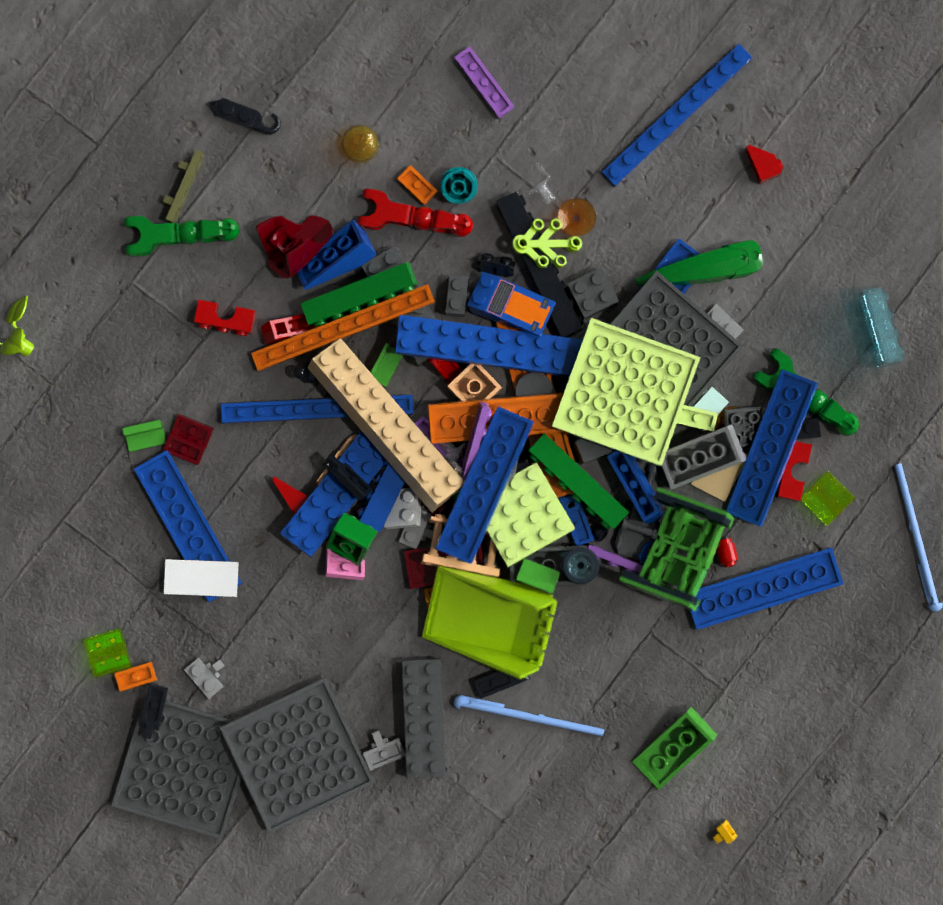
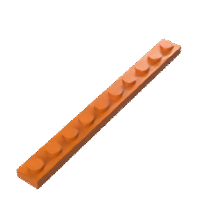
(343, 327)

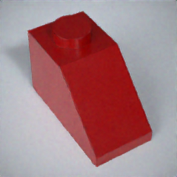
(764, 164)

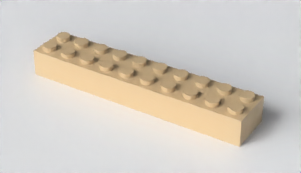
(386, 425)

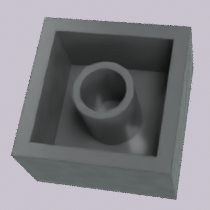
(592, 293)

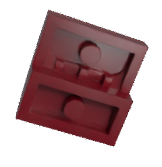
(188, 439)

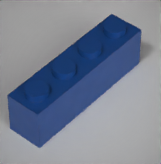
(636, 486)
(382, 499)

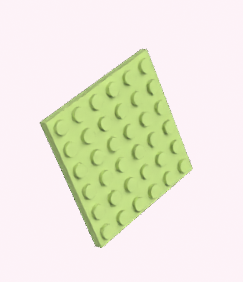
(626, 392)

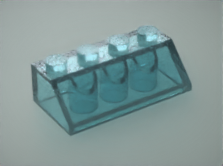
(880, 327)

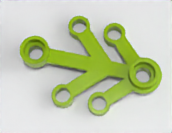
(544, 244)

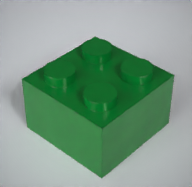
(351, 539)

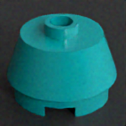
(458, 185)

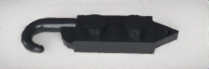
(243, 116)

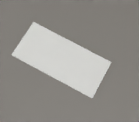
(201, 578)

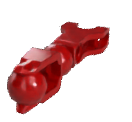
(407, 215)

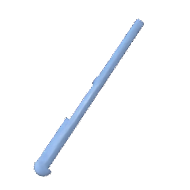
(924, 569)
(498, 708)

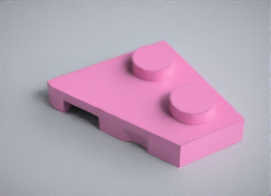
(342, 568)

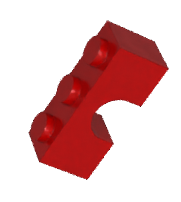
(241, 322)
(789, 487)

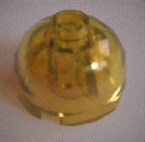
(360, 144)

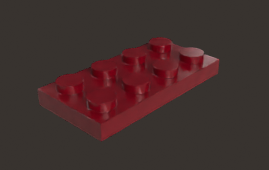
(424, 575)

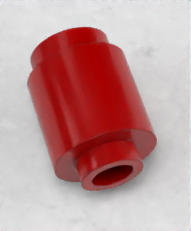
(727, 553)

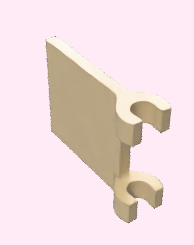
(721, 482)

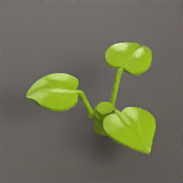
(16, 341)

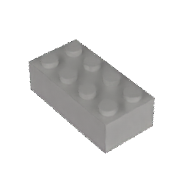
(702, 457)

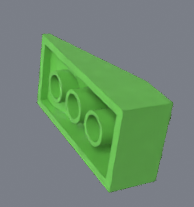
(675, 748)

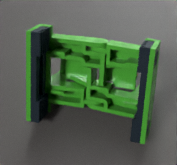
(697, 542)

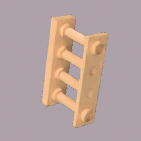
(432, 558)

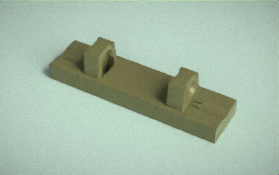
(191, 171)

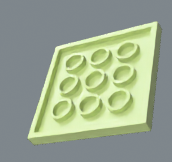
(527, 516)

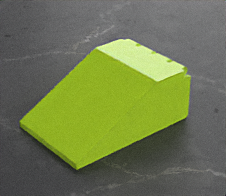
(490, 620)

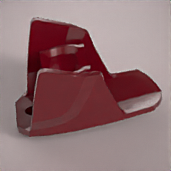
(292, 244)

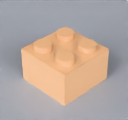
(474, 384)

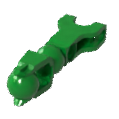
(175, 233)
(829, 410)

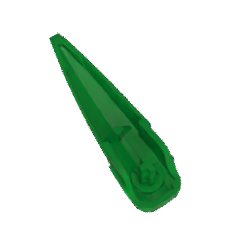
(716, 265)

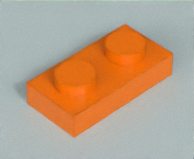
(417, 185)
(135, 676)

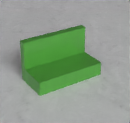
(386, 365)
(144, 435)
(538, 576)

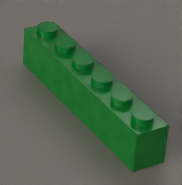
(358, 294)
(579, 481)

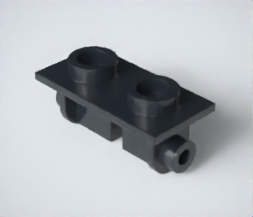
(502, 264)

